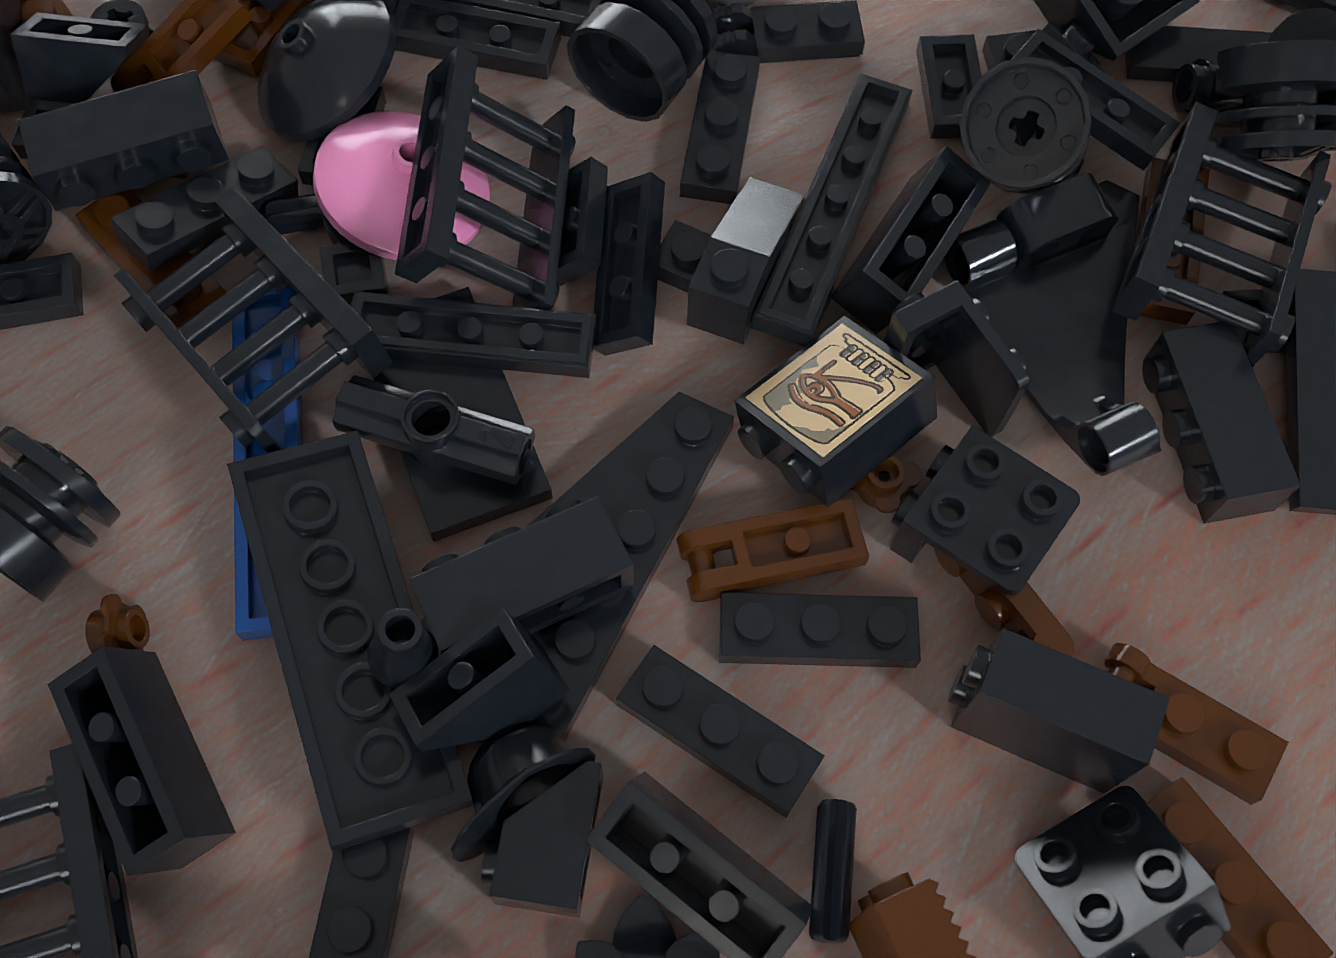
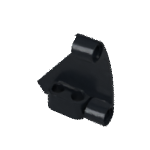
(1050, 292)

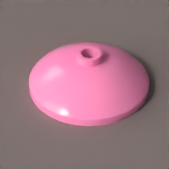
(365, 181)

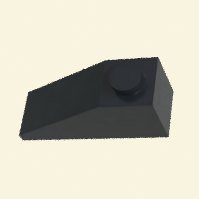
(741, 259)

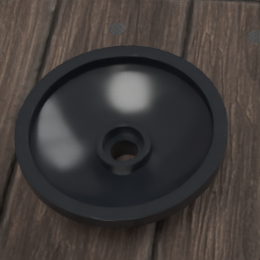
(325, 66)

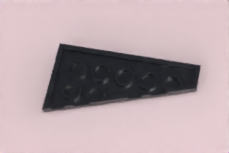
(647, 493)

